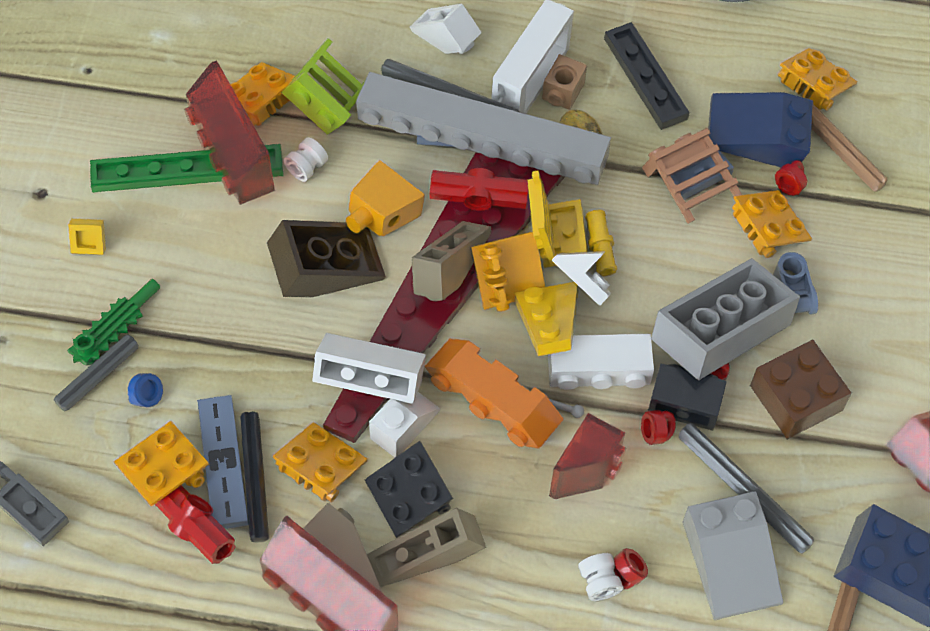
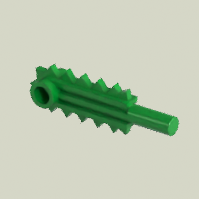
(122, 314)

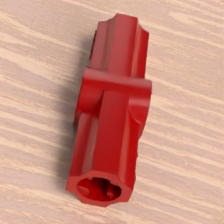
(479, 189)
(193, 522)

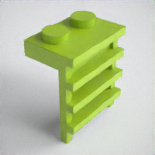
(314, 100)

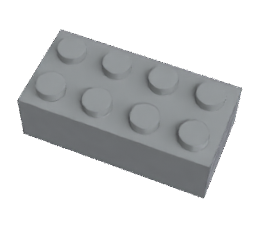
(724, 318)

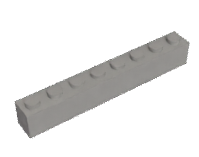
(483, 128)

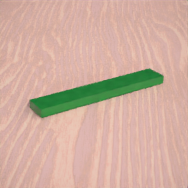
(163, 170)

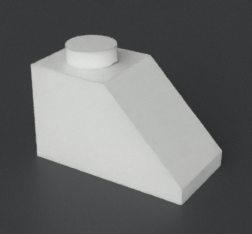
(447, 28)
(401, 423)

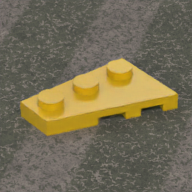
(549, 316)

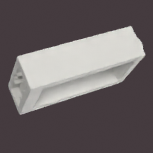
(533, 55)

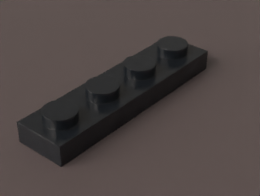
(646, 75)

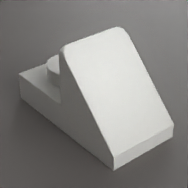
(577, 266)

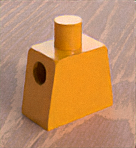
(383, 201)

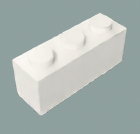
(603, 362)
(368, 367)

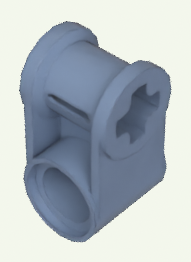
(799, 283)

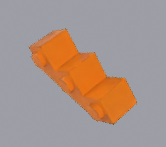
(494, 393)

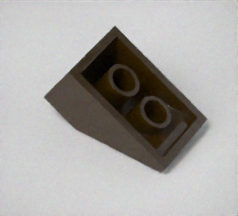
(322, 257)

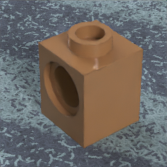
(565, 72)

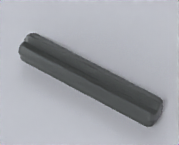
(96, 372)

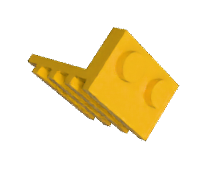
(556, 225)

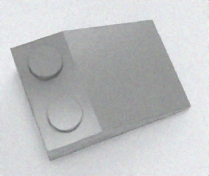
(733, 555)

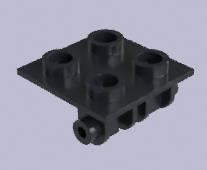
(409, 489)

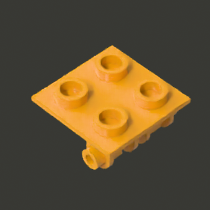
(819, 74)
(261, 91)
(769, 221)
(507, 268)
(319, 461)
(162, 464)

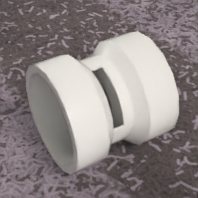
(305, 159)
(600, 576)

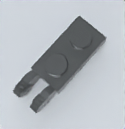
(30, 507)

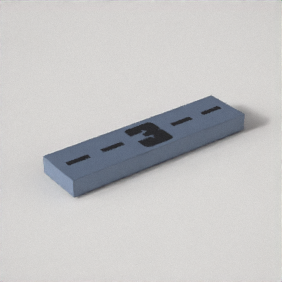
(223, 456)

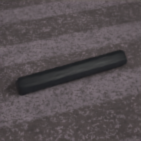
(254, 477)

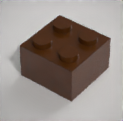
(800, 389)

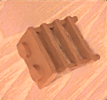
(684, 153)

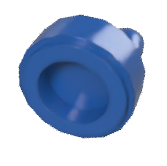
(145, 390)

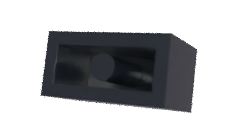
(688, 397)

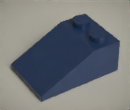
(761, 126)

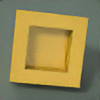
(87, 236)

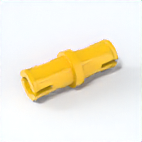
(601, 241)

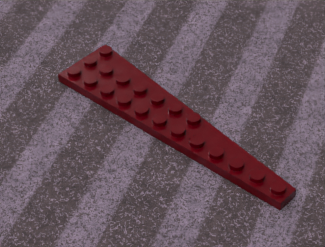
(415, 320)

